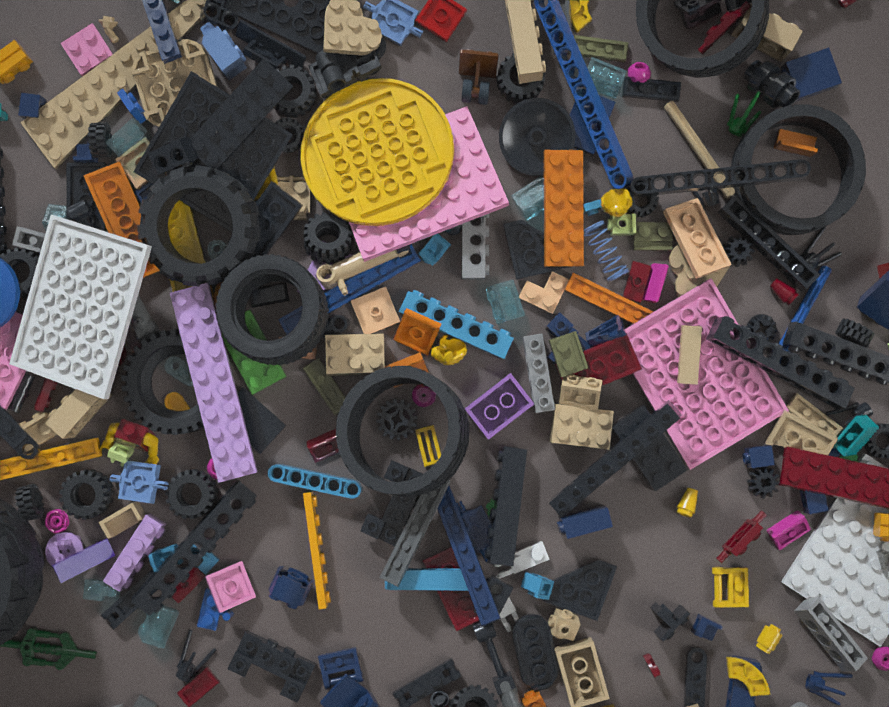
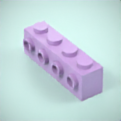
(134, 553)

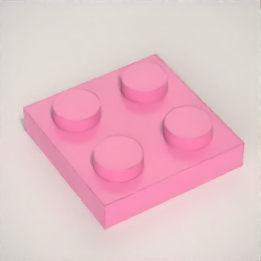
(87, 49)
(230, 586)

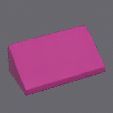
(655, 282)
(788, 529)

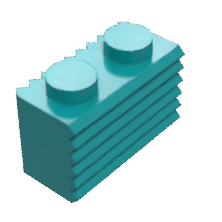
(855, 435)

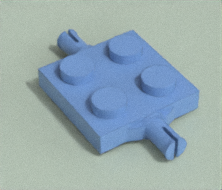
(394, 19)
(139, 482)

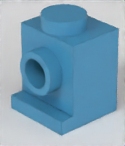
(537, 585)

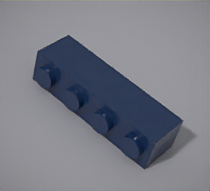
(737, 691)

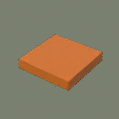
(417, 331)

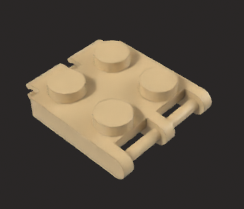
(300, 192)

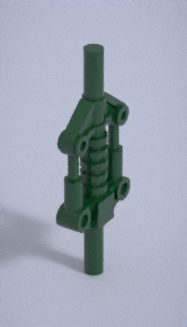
(67, 651)

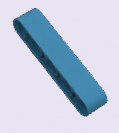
(305, 482)
(431, 580)

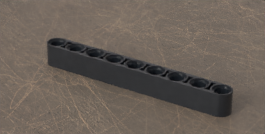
(728, 172)

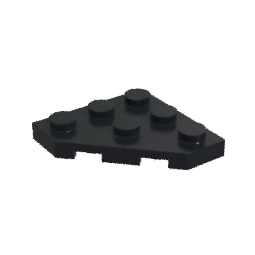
(526, 249)
(583, 589)

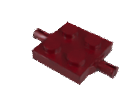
(718, 31)
(738, 542)

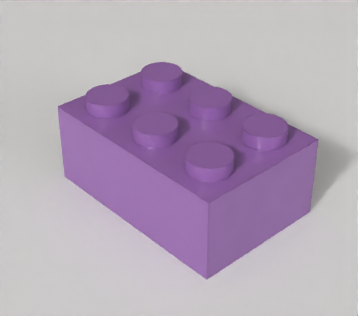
(499, 406)

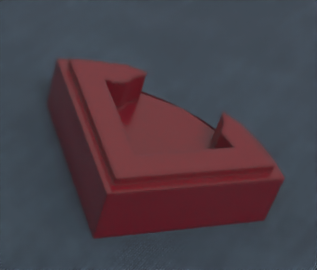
(651, 665)

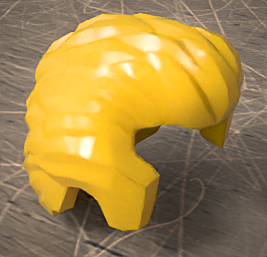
(616, 202)
(449, 351)

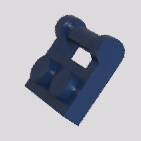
(337, 662)

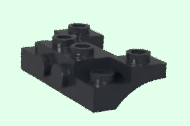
(398, 510)
(274, 659)

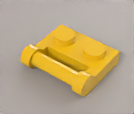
(736, 587)

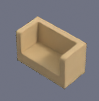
(122, 519)

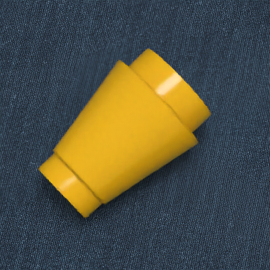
(688, 503)

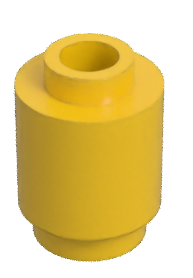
(769, 638)

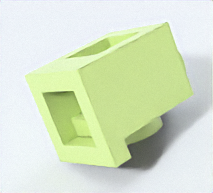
(616, 229)

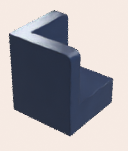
(30, 105)
(84, 154)
(705, 627)

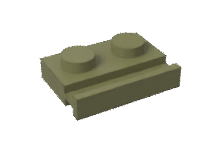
(652, 236)
(568, 354)

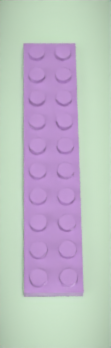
(213, 382)

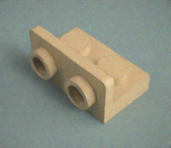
(580, 391)
(38, 429)

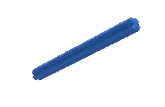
(809, 300)

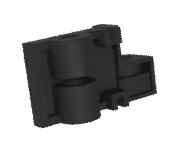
(337, 71)

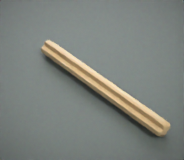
(696, 144)

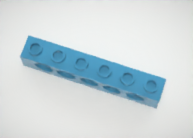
(503, 337)

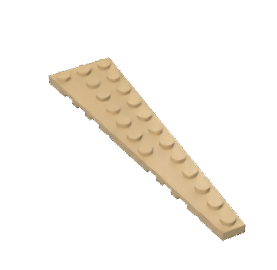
(94, 96)

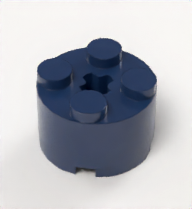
(290, 587)

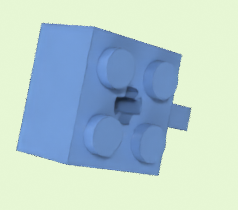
(221, 49)

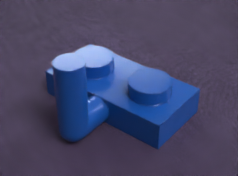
(132, 105)
(209, 613)

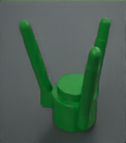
(738, 126)

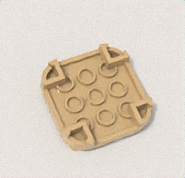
(161, 82)

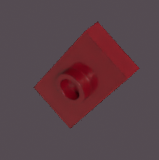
(636, 281)
(184, 589)
(198, 687)

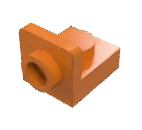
(533, 699)

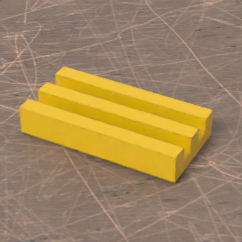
(425, 430)

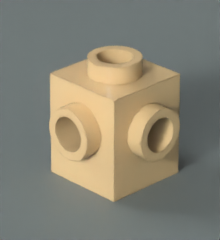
(564, 624)

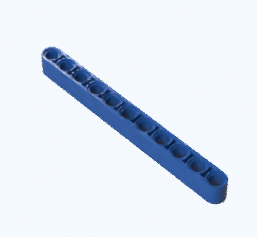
(591, 96)

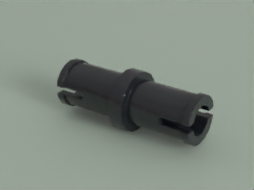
(21, 393)

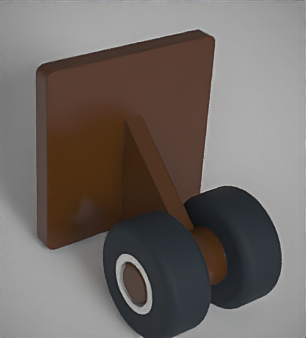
(478, 65)

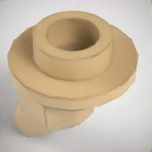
(108, 24)

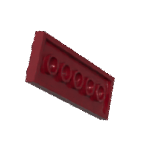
(835, 477)

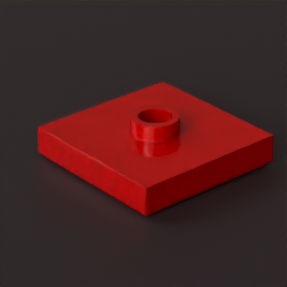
(441, 17)

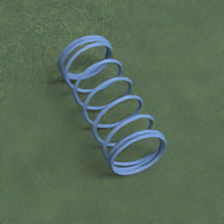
(619, 273)

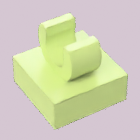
(120, 453)

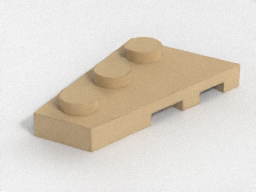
(800, 434)

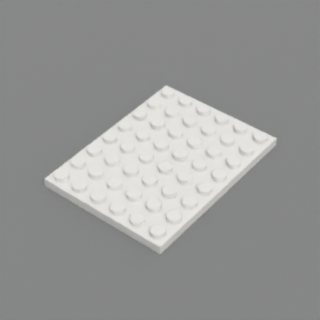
(80, 306)
(844, 569)

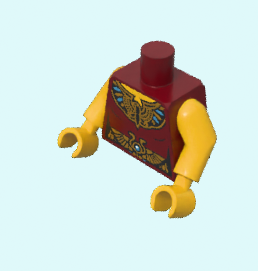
(133, 436)

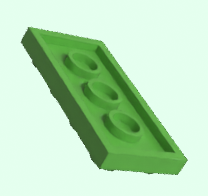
(255, 374)

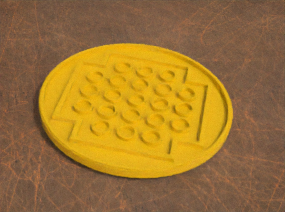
(377, 152)

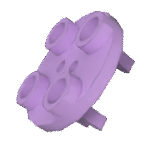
(62, 541)

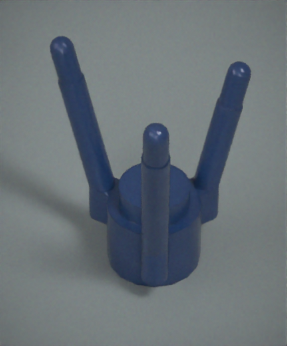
(815, 684)

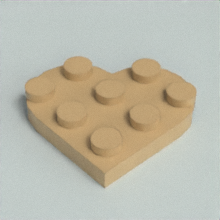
(348, 30)
(685, 278)

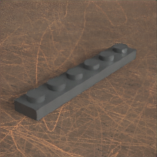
(412, 535)

